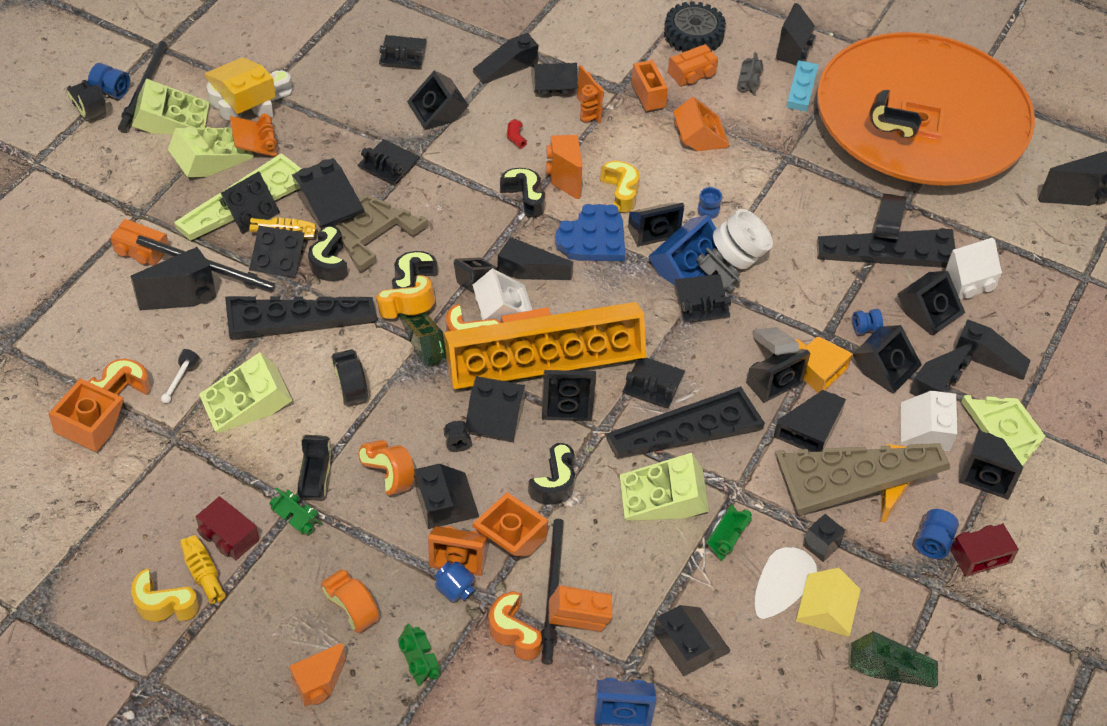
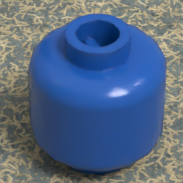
(454, 581)

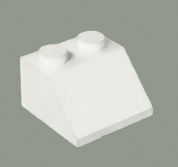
(975, 268)
(500, 295)
(929, 419)

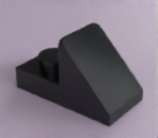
(470, 271)

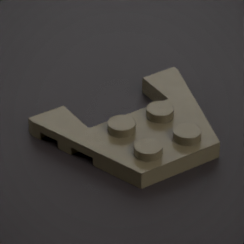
(368, 225)

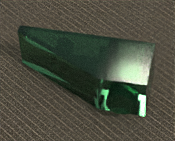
(425, 337)
(892, 661)

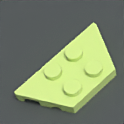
(1006, 420)

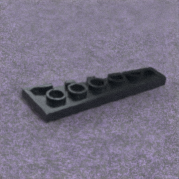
(913, 248)
(264, 317)
(701, 421)

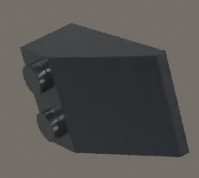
(1077, 182)
(327, 193)
(175, 283)
(568, 395)

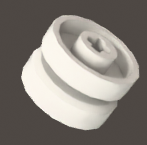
(742, 239)

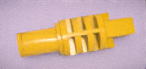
(285, 223)
(202, 568)

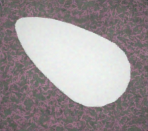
(782, 581)

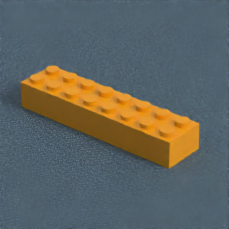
(546, 343)

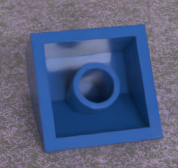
(624, 702)

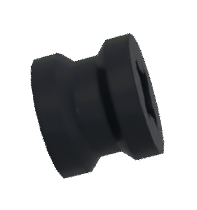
(457, 436)

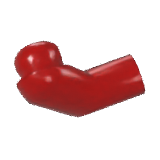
(513, 135)

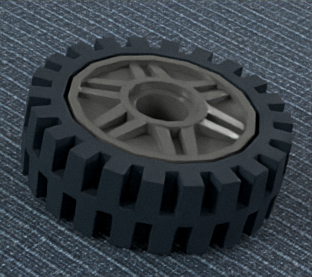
(694, 26)

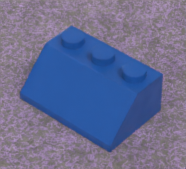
(679, 252)

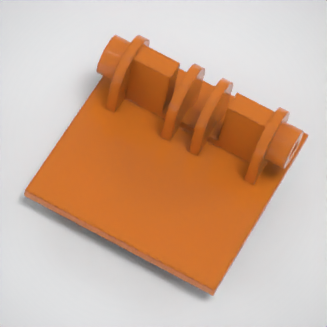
(590, 96)
(254, 135)

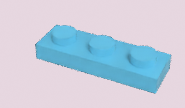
(802, 86)

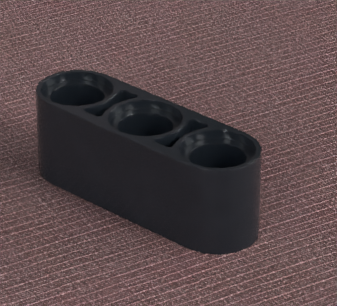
(890, 216)

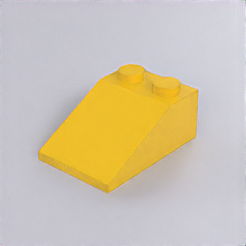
(242, 84)

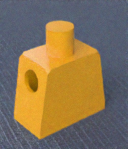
(825, 363)

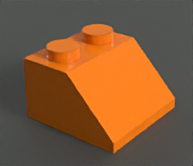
(700, 126)
(565, 164)
(86, 414)
(513, 526)
(457, 545)

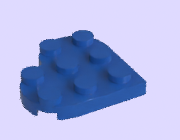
(594, 236)

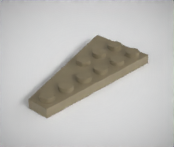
(852, 472)

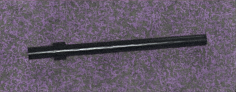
(128, 112)
(249, 279)
(549, 634)

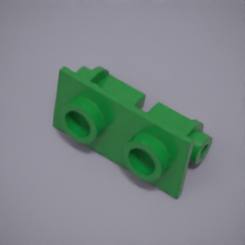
(303, 517)
(728, 531)
(413, 645)

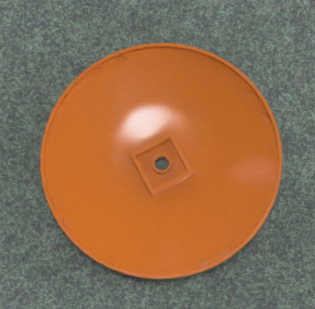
(970, 104)

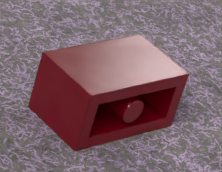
(227, 528)
(984, 549)

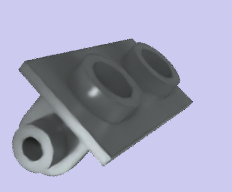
(750, 74)
(714, 262)

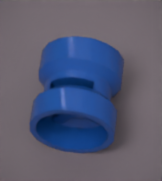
(710, 201)
(868, 321)

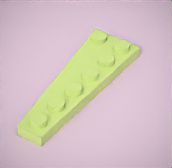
(211, 214)

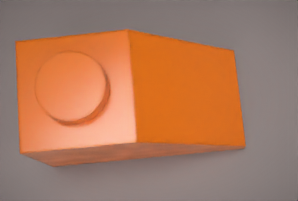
(318, 674)

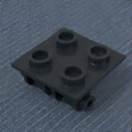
(402, 51)
(387, 161)
(249, 200)
(277, 251)
(702, 298)
(653, 381)

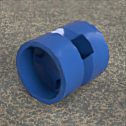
(111, 81)
(937, 534)

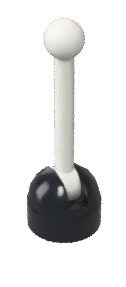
(187, 361)

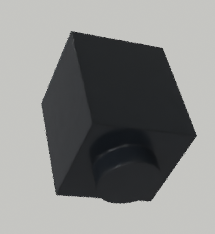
(824, 537)

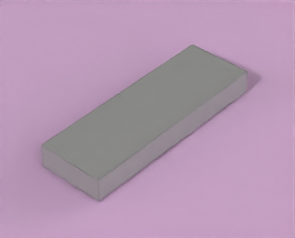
(776, 340)

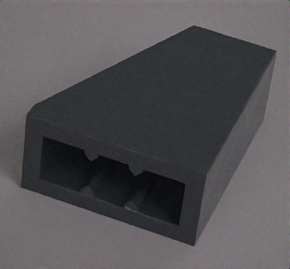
(811, 422)

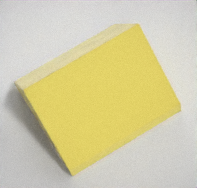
(829, 601)

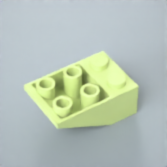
(164, 109)
(206, 150)
(245, 394)
(665, 490)

